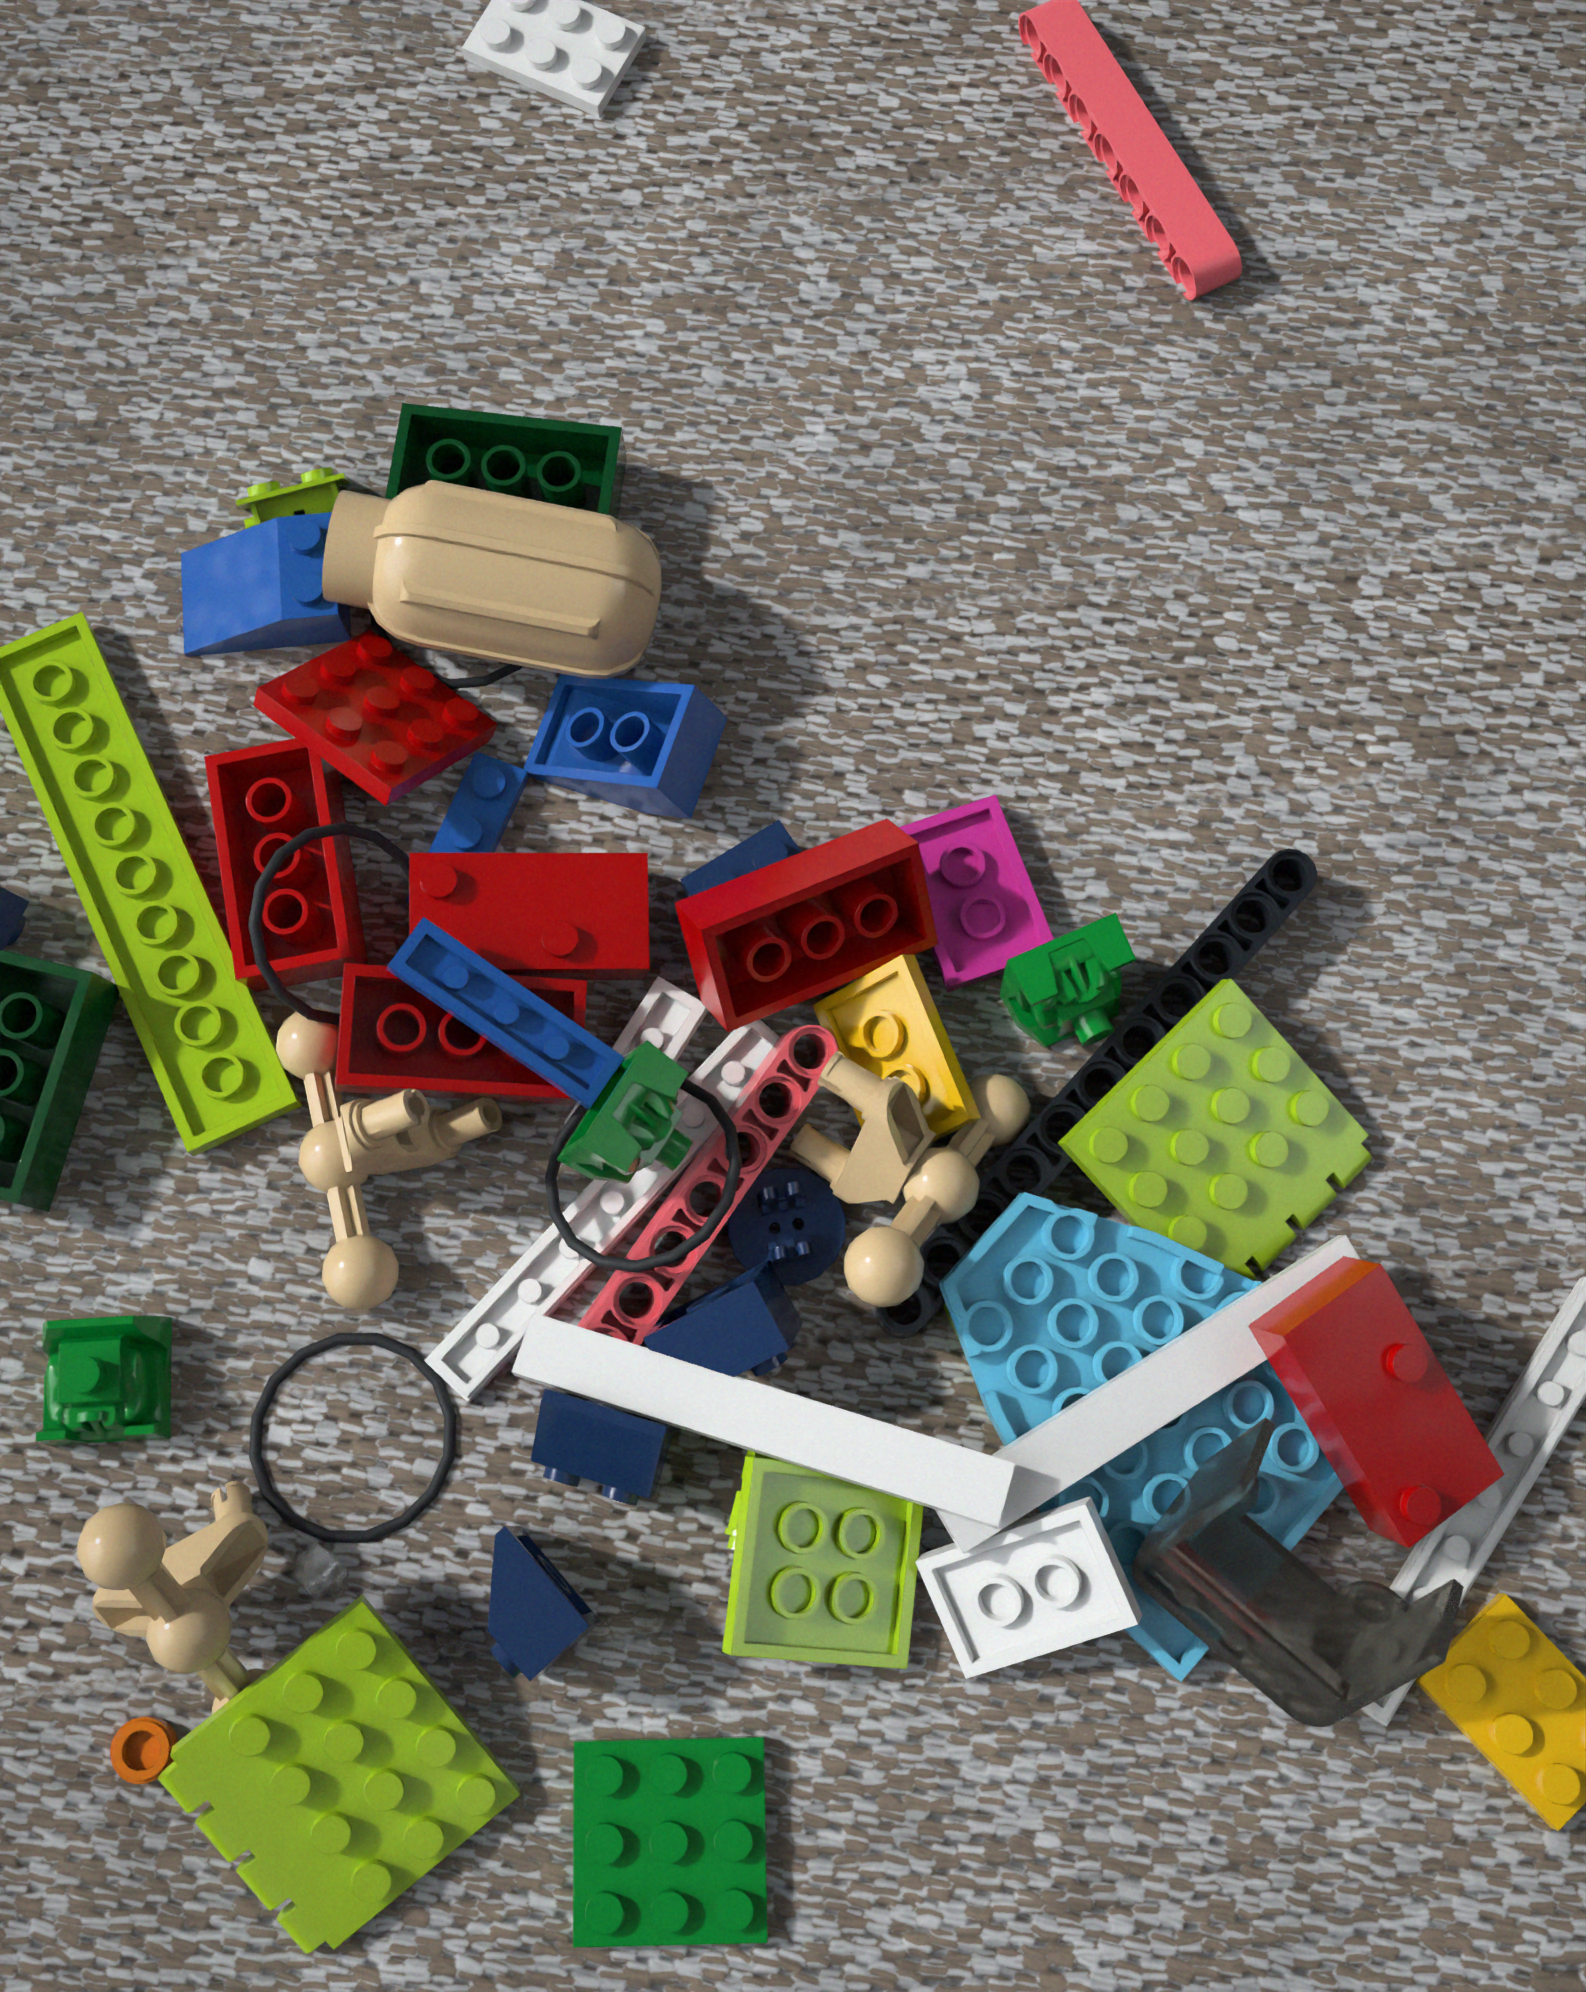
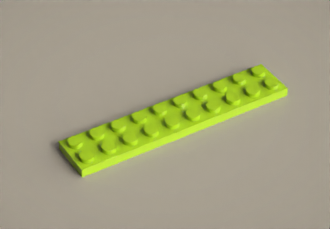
(140, 887)

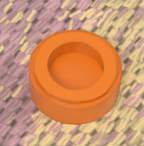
(142, 1749)

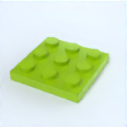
(821, 1569)

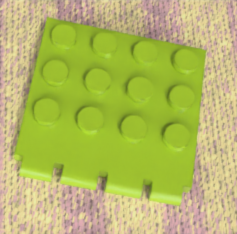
(1220, 1137)
(338, 1778)

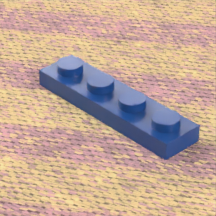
(505, 1013)

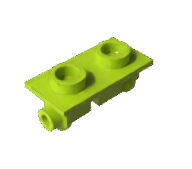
(313, 495)

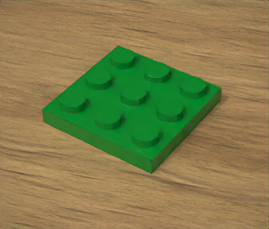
(669, 1841)

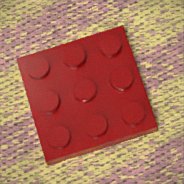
(375, 716)

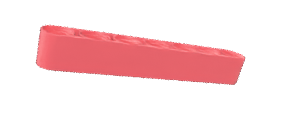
(1132, 145)
(712, 1166)

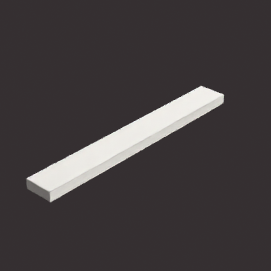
(598, 1218)
(1141, 1398)
(765, 1420)
(1521, 1442)

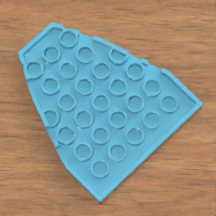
(1072, 1300)

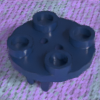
(780, 1199)

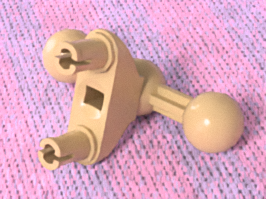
(365, 1140)
(895, 1157)
(178, 1592)

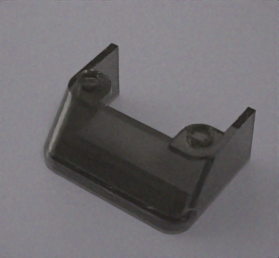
(1270, 1613)

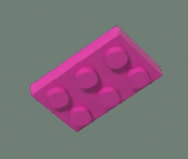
(977, 892)

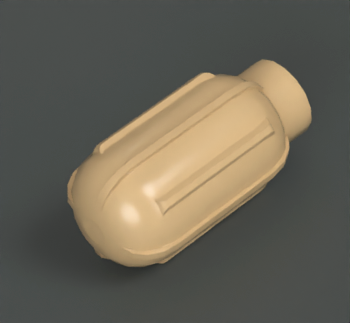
(497, 577)

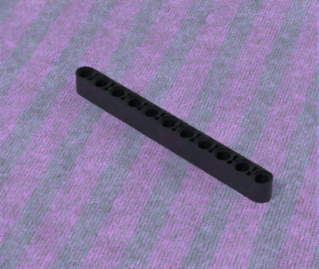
(1111, 1062)

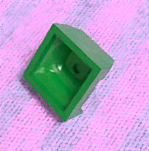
(1069, 984)
(631, 1120)
(107, 1380)

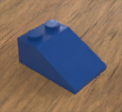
(261, 590)
(628, 742)

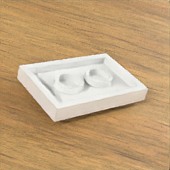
(557, 48)
(1030, 1589)

